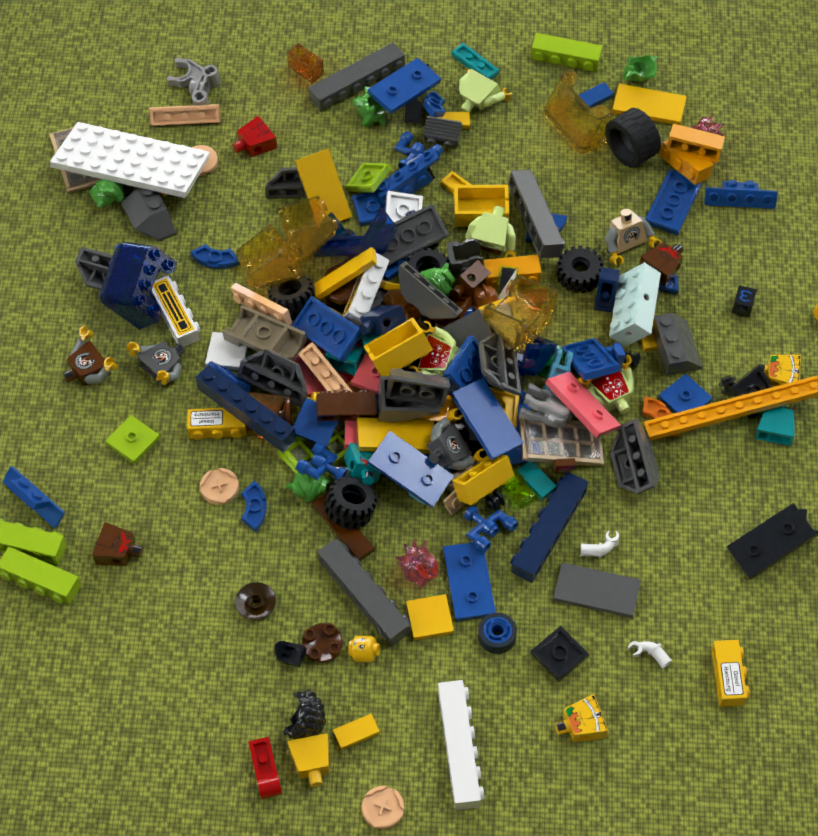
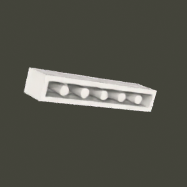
(459, 746)

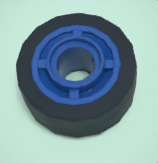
(494, 643)

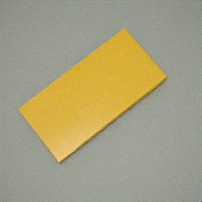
(658, 105)
(321, 180)
(414, 432)

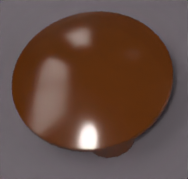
(322, 642)

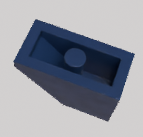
(606, 289)

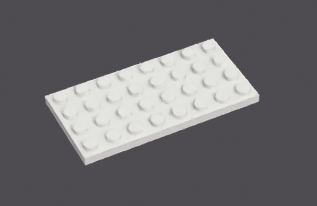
(130, 159)

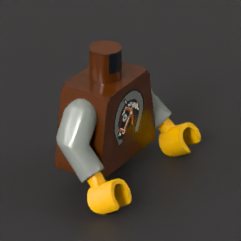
(87, 362)

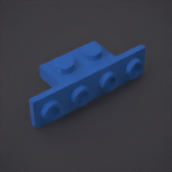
(411, 176)
(740, 195)
(33, 497)

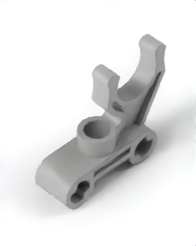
(198, 78)

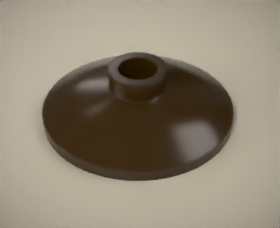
(254, 593)

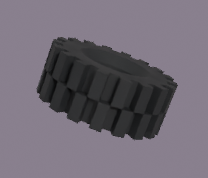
(575, 279)

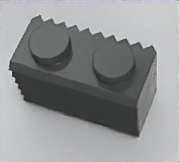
(442, 131)

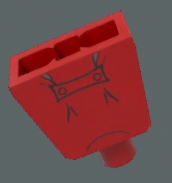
(255, 138)

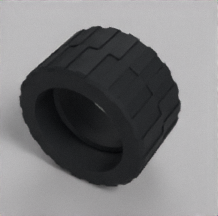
(633, 137)

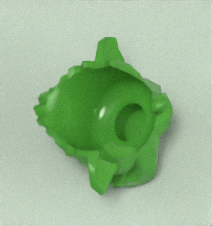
(640, 68)
(369, 110)
(106, 192)
(440, 278)
(308, 487)

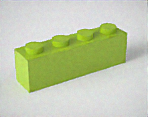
(566, 52)
(32, 541)
(39, 576)

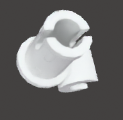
(600, 550)
(652, 649)

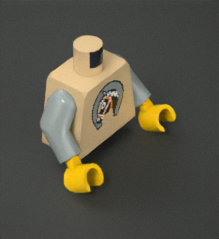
(627, 233)

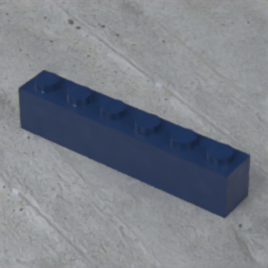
(246, 408)
(549, 527)

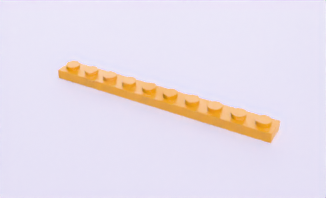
(731, 408)

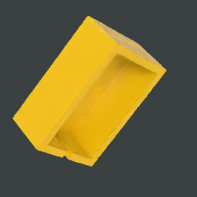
(474, 200)
(398, 347)

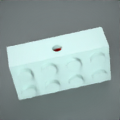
(634, 304)

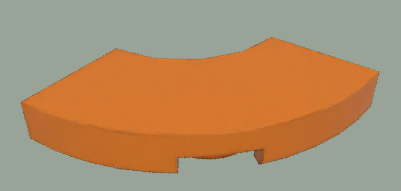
(654, 409)

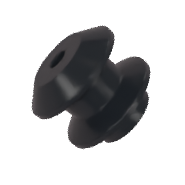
(635, 359)
(726, 382)
(493, 501)

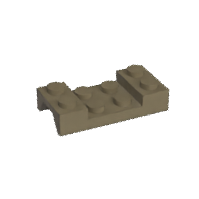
(263, 332)

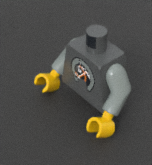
(159, 360)
(449, 447)

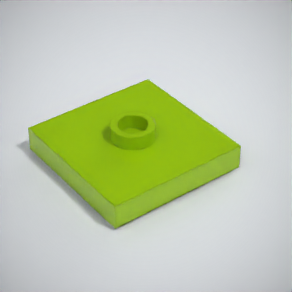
(368, 177)
(132, 439)

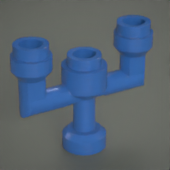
(414, 151)
(321, 462)
(487, 526)

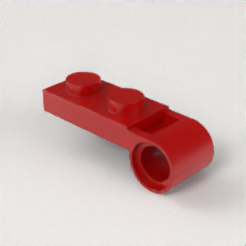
(265, 768)

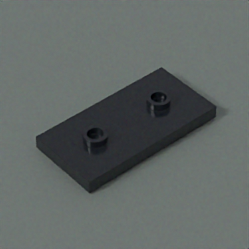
(771, 541)

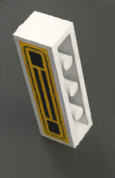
(365, 291)
(174, 311)

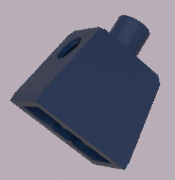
(374, 322)

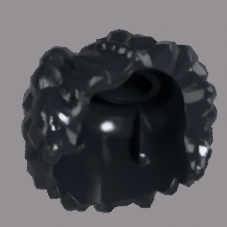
(308, 718)

